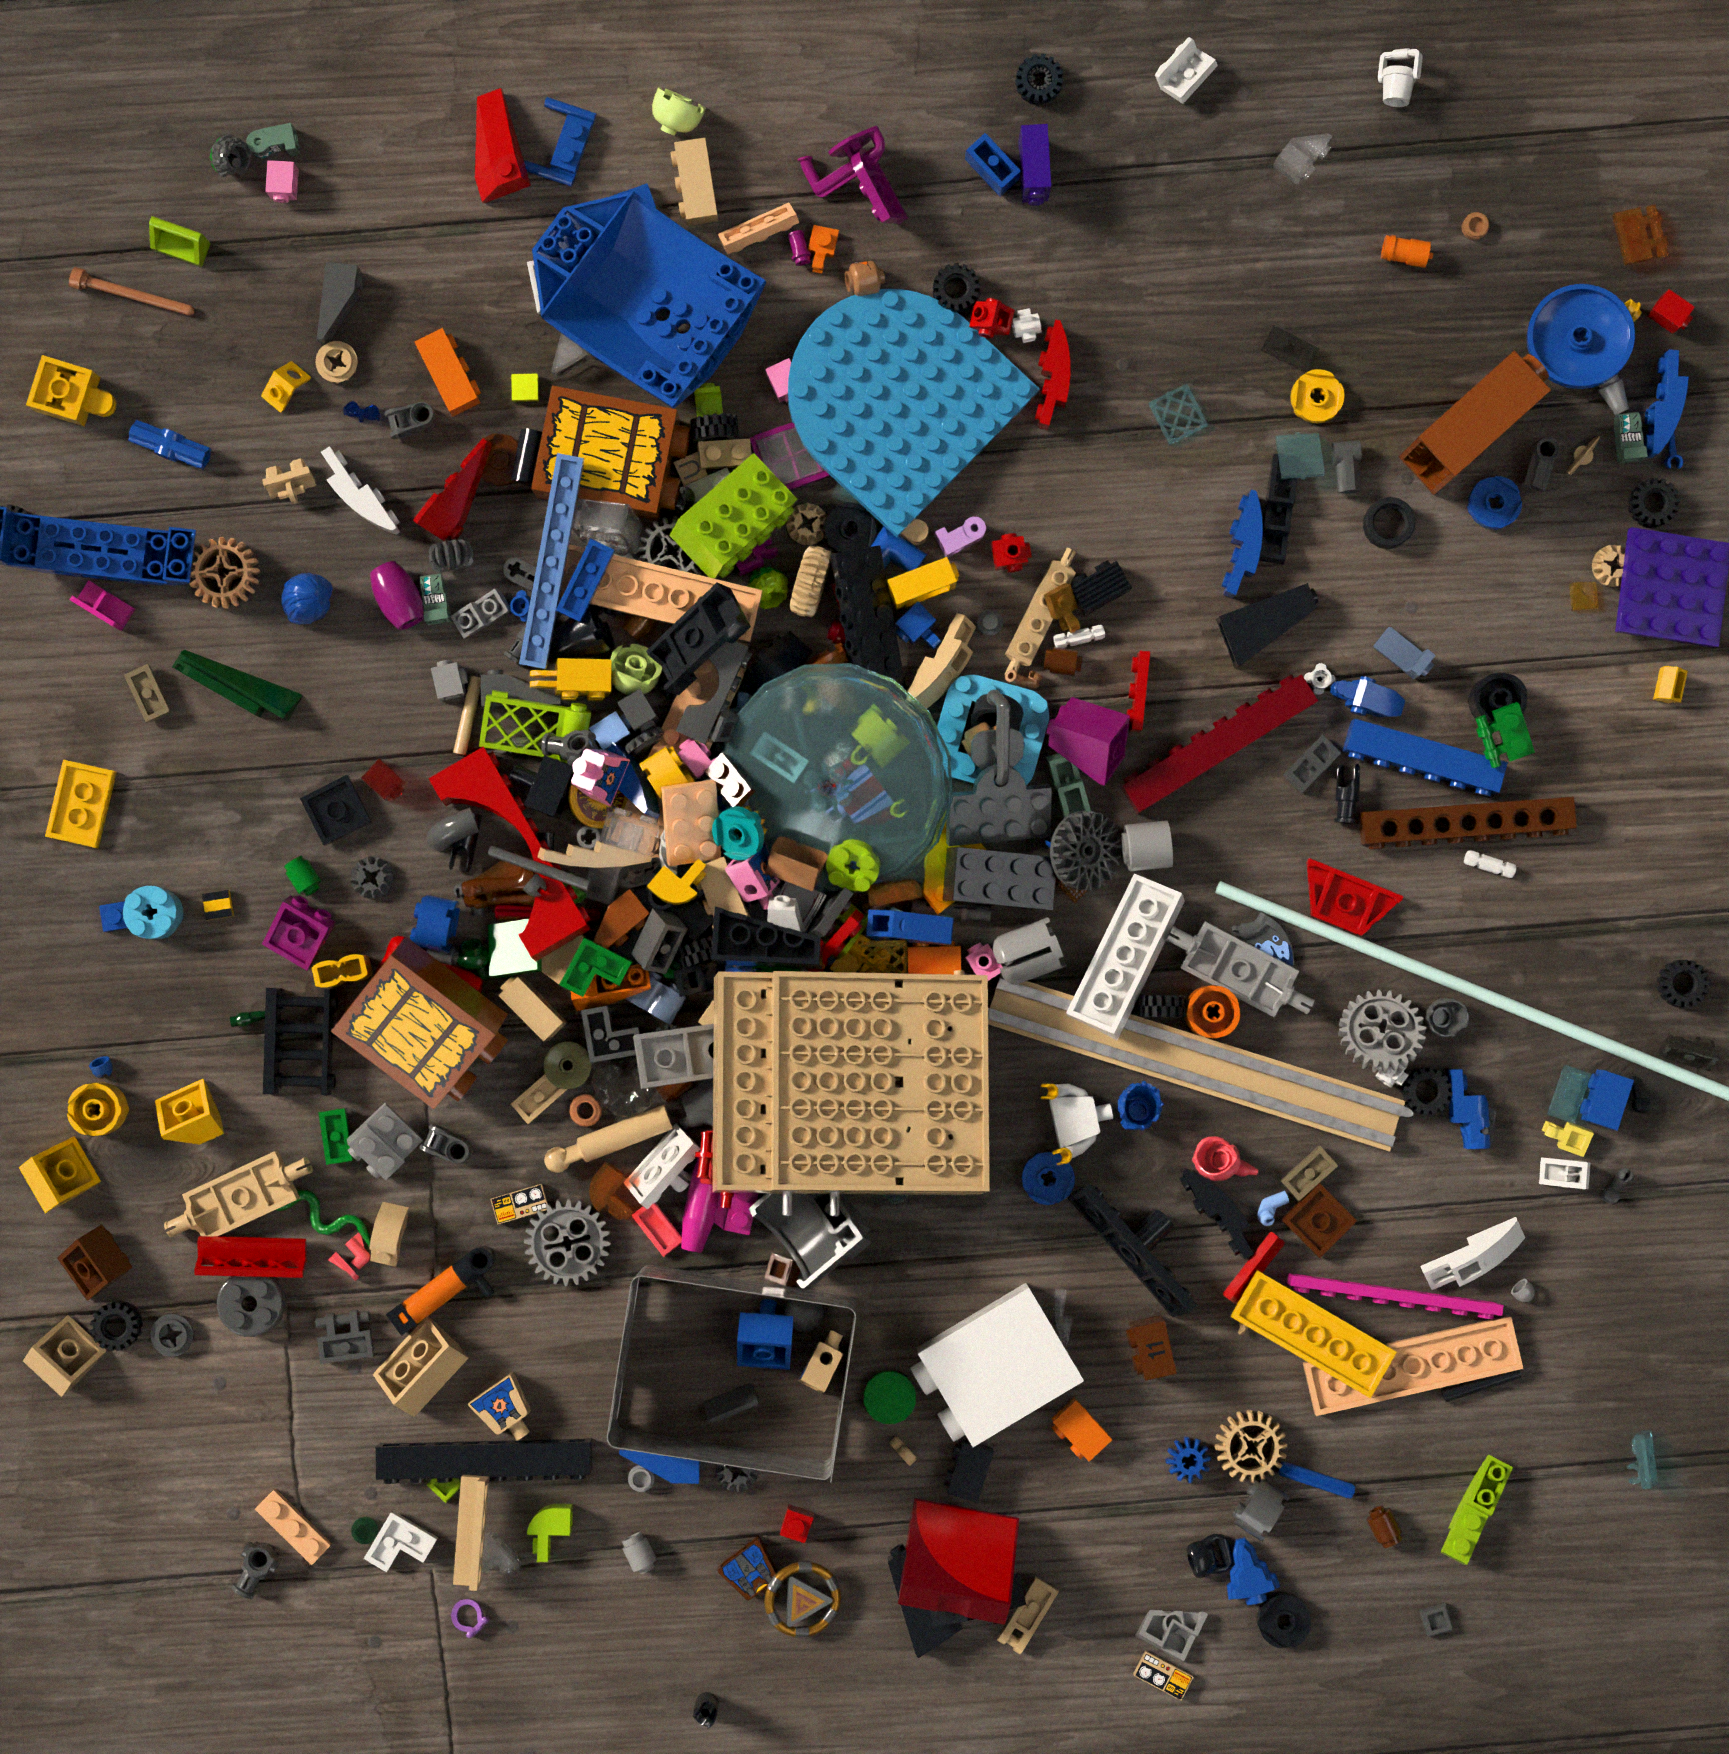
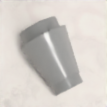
(1614, 394)

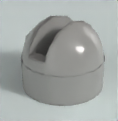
(1523, 1291)

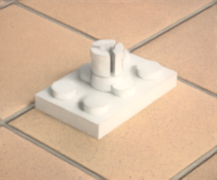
(663, 1167)

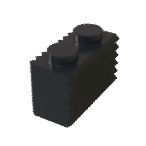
(1100, 588)

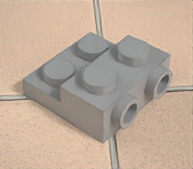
(383, 1142)

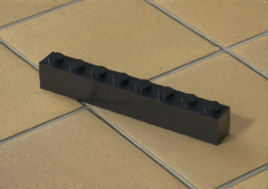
(484, 1458)

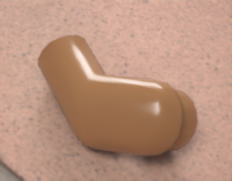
(1017, 679)

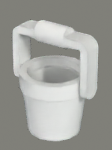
(1399, 80)

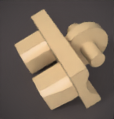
(289, 483)

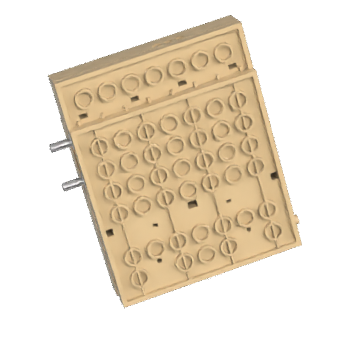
(850, 1084)

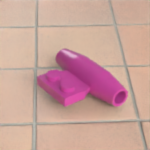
(703, 1210)

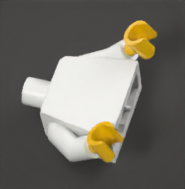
(1074, 1119)

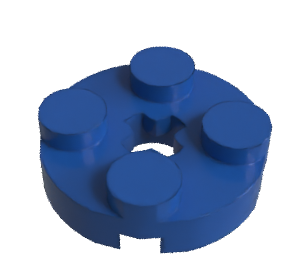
(1509, 500)
(1033, 1182)

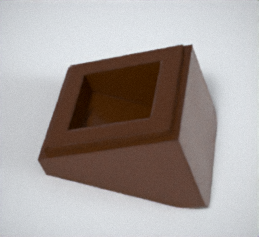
(782, 1270)

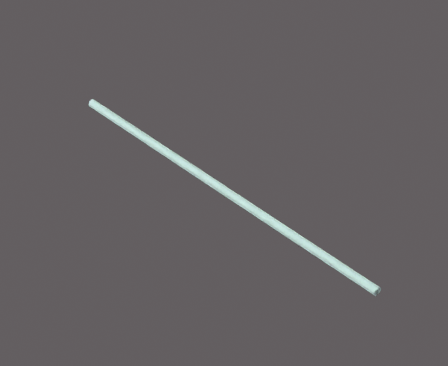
(1473, 990)

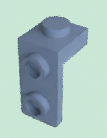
(1404, 653)

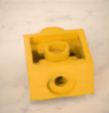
(68, 395)
(577, 679)

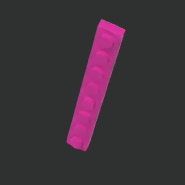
(1383, 1294)

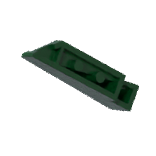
(239, 687)

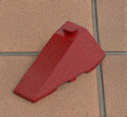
(498, 154)
(448, 511)

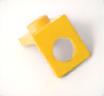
(282, 385)

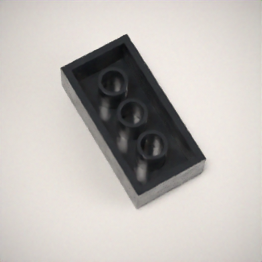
(999, 879)

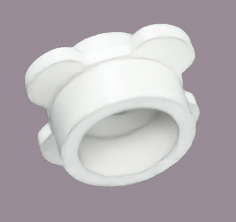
(1320, 671)

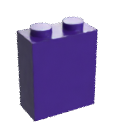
(1034, 163)

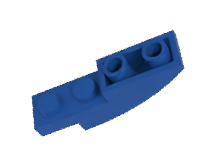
(1665, 414)
(1247, 534)

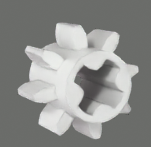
(1026, 325)
(1392, 1077)

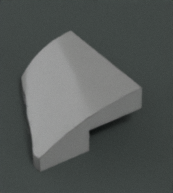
(1171, 1631)

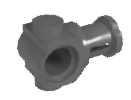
(569, 746)
(254, 1569)

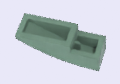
(1067, 785)

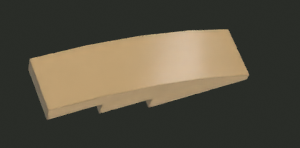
(600, 857)

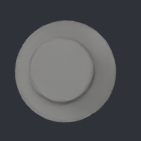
(640, 1479)

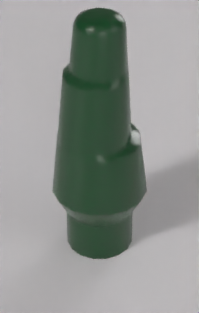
(246, 1018)

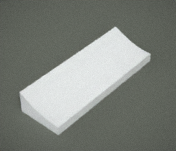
(1126, 956)

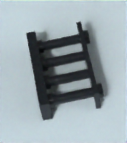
(275, 1053)

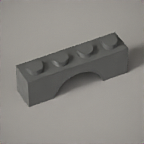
(700, 720)

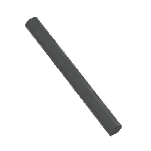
(539, 868)

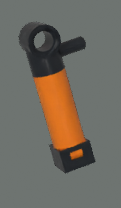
(443, 1289)

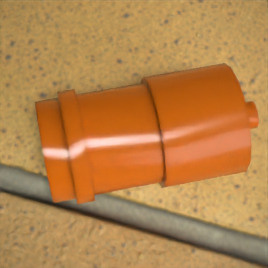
(1408, 251)

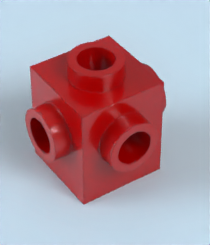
(991, 318)
(1004, 560)

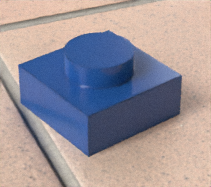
(112, 916)

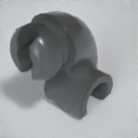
(1610, 1193)

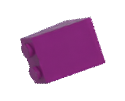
(1090, 737)

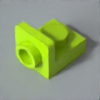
(708, 400)

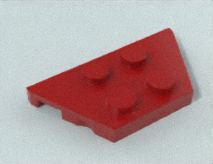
(1345, 899)

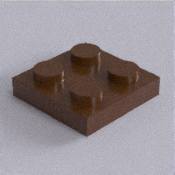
(1319, 1220)

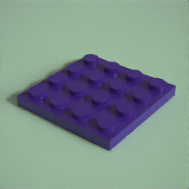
(1673, 587)

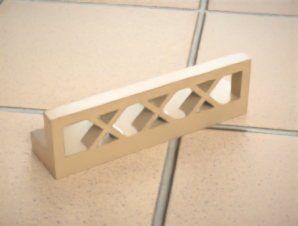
(471, 1531)

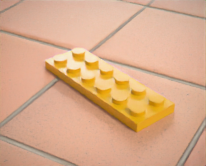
(1313, 1334)

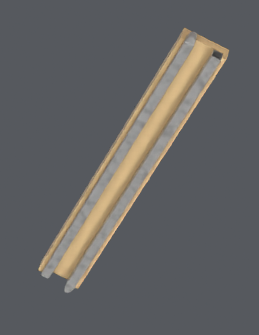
(1204, 1066)

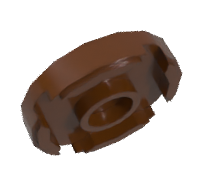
(500, 460)

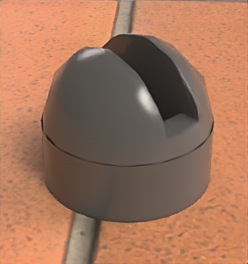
(534, 884)

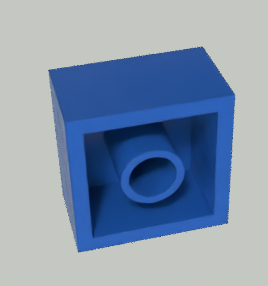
(765, 1338)

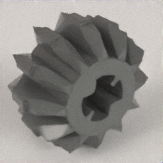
(451, 555)

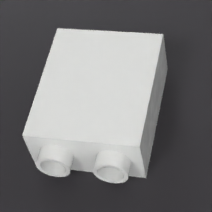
(995, 1367)

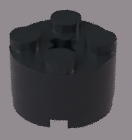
(1497, 684)

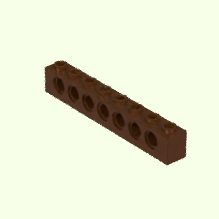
(1561, 811)

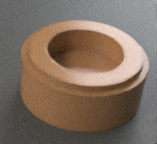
(1475, 226)

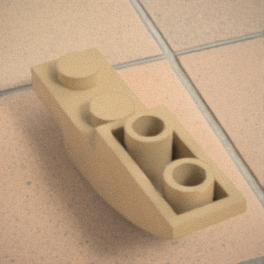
(952, 656)

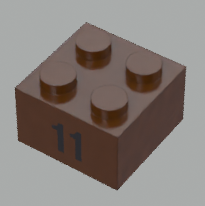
(1152, 1348)

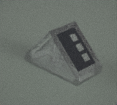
(568, 357)

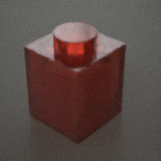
(384, 780)

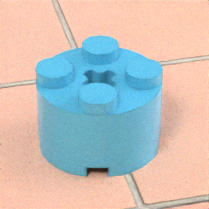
(142, 901)

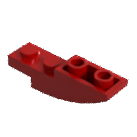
(1057, 367)

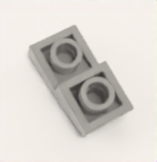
(481, 613)

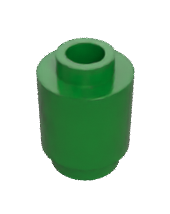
(302, 876)

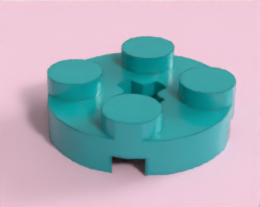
(750, 826)

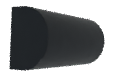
(526, 456)

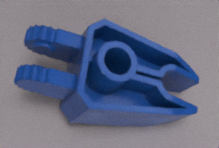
(1368, 698)

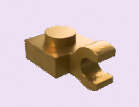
(1061, 604)

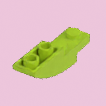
(1475, 1508)

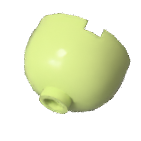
(676, 112)
(633, 669)

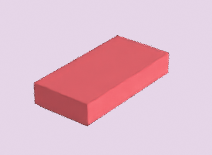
(658, 1228)

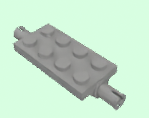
(1240, 968)

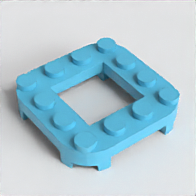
(955, 713)

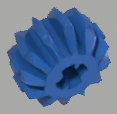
(1190, 1468)

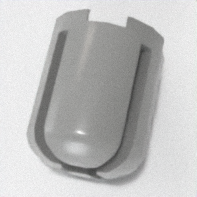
(1028, 952)

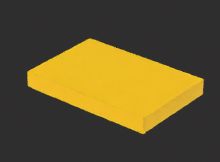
(80, 804)

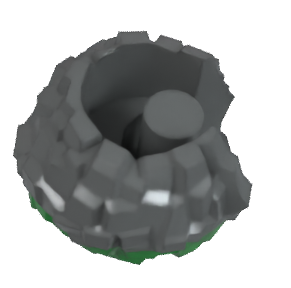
(230, 156)

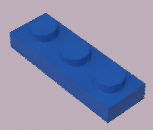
(585, 580)

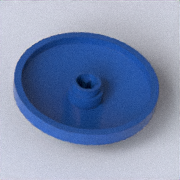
(1581, 335)

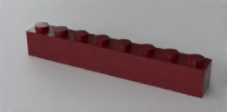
(1218, 744)

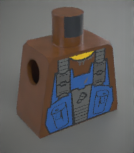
(749, 1570)

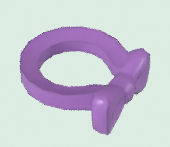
(482, 1621)

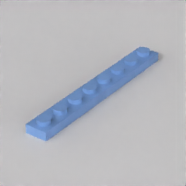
(551, 561)

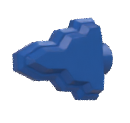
(1249, 1575)

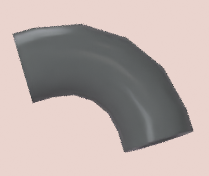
(451, 830)

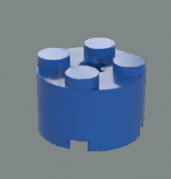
(435, 923)

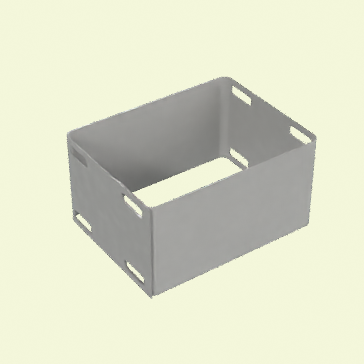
(713, 1452)

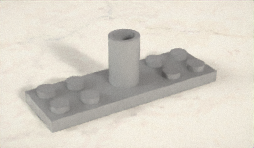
(674, 1056)

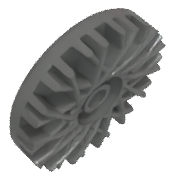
(1084, 850)

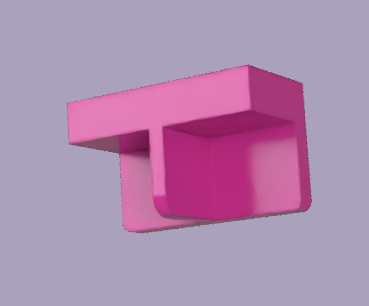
(104, 605)

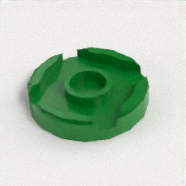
(889, 1397)

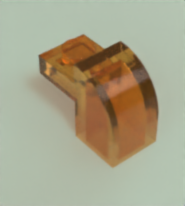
(603, 1191)

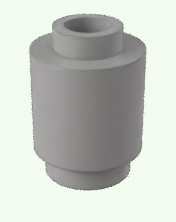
(639, 1553)

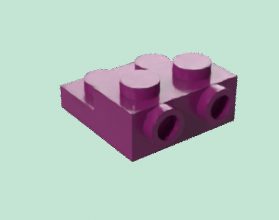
(299, 931)

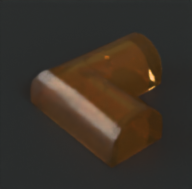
(894, 891)

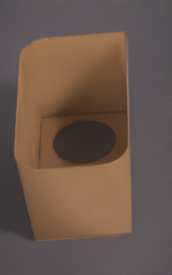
(796, 864)

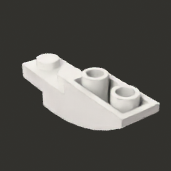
(363, 500)
(1480, 1256)

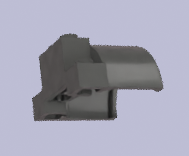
(813, 1235)

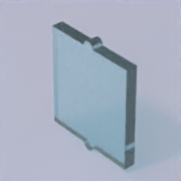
(1300, 455)

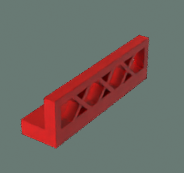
(250, 1255)

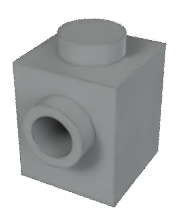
(449, 680)

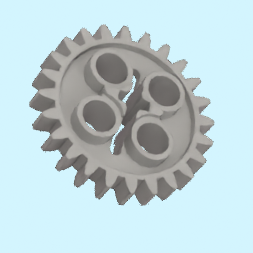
(1378, 1051)
(573, 1265)

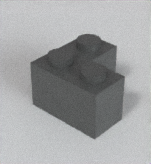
(602, 1040)

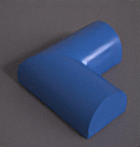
(898, 551)

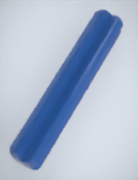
(1316, 1479)

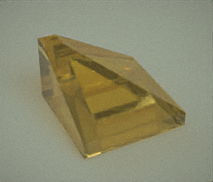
(1583, 595)

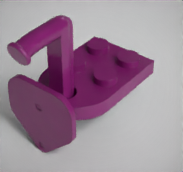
(864, 166)

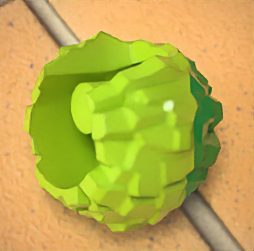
(773, 586)

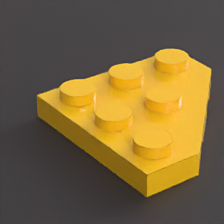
(935, 872)

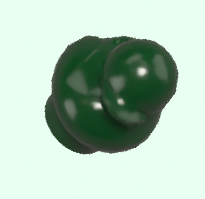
(474, 957)

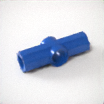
(169, 444)

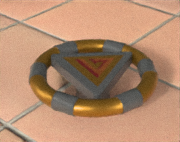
(802, 1599)

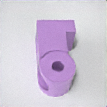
(960, 538)

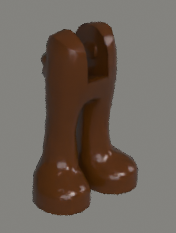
(486, 891)

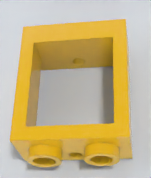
(923, 583)

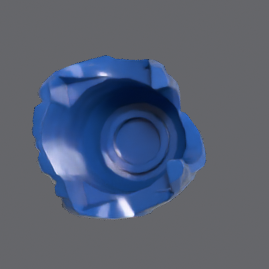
(306, 598)

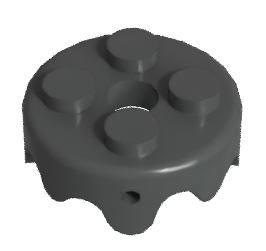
(269, 1308)

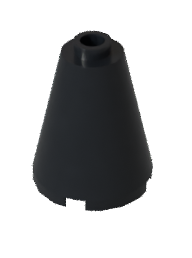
(581, 639)

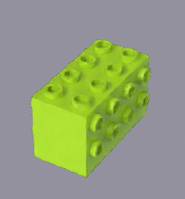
(734, 518)

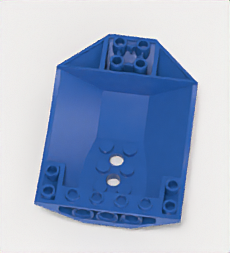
(618, 263)

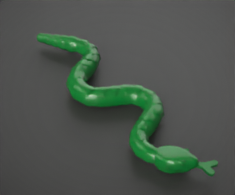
(335, 1226)

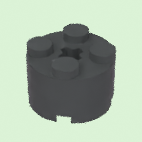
(1260, 1509)

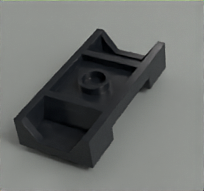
(698, 635)

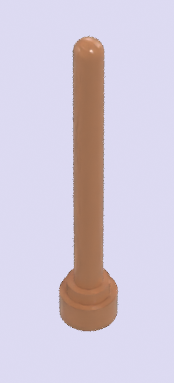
(81, 279)

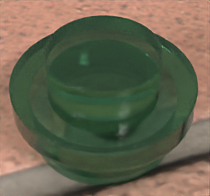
(364, 1530)

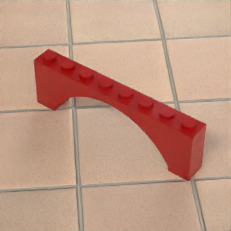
(479, 784)

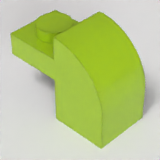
(548, 1521)

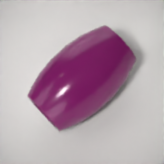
(397, 595)

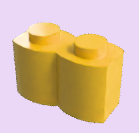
(335, 973)

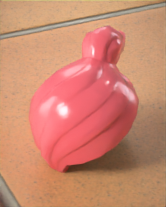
(1219, 1160)

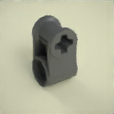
(405, 420)
(442, 1143)

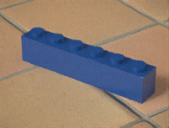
(1423, 757)

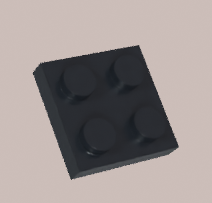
(336, 810)

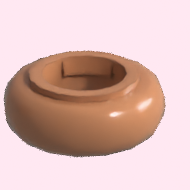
(574, 1110)

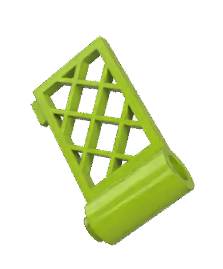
(570, 719)

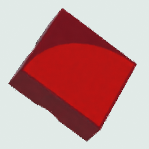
(959, 1561)

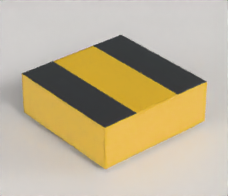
(218, 905)

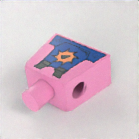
(599, 774)
(751, 877)

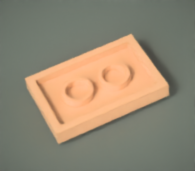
(688, 822)

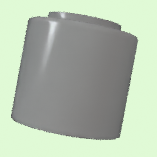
(1147, 846)

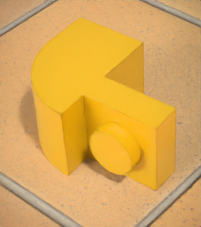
(675, 890)

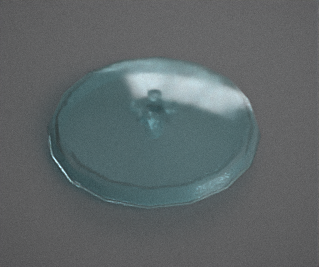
(864, 739)

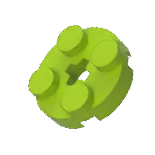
(856, 879)

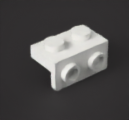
(1185, 71)

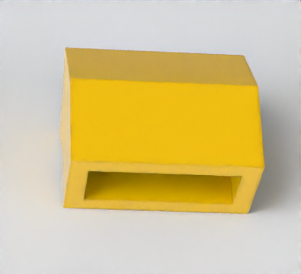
(1670, 684)

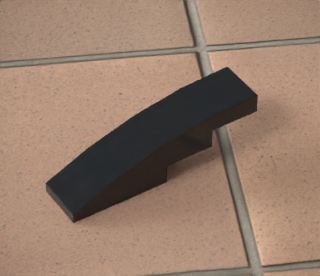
(1277, 515)

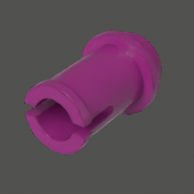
(801, 255)

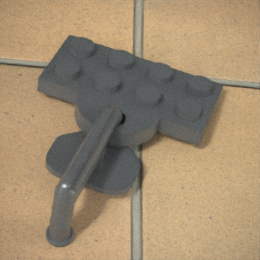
(1003, 808)

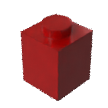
(1671, 312)
(796, 1523)

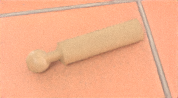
(610, 1139)

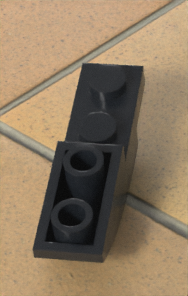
(1214, 1201)

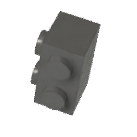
(659, 941)

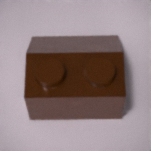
(94, 1262)

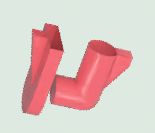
(362, 1257)

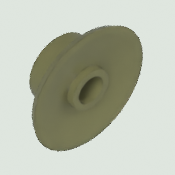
(580, 1065)

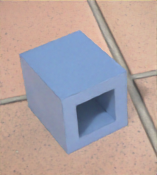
(611, 730)

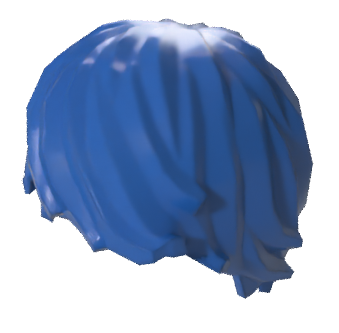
(1139, 1106)

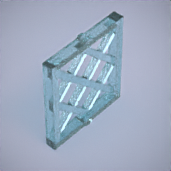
(1187, 433)

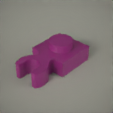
(755, 559)

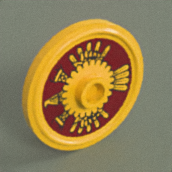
(592, 812)

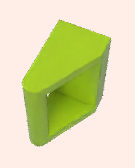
(178, 241)

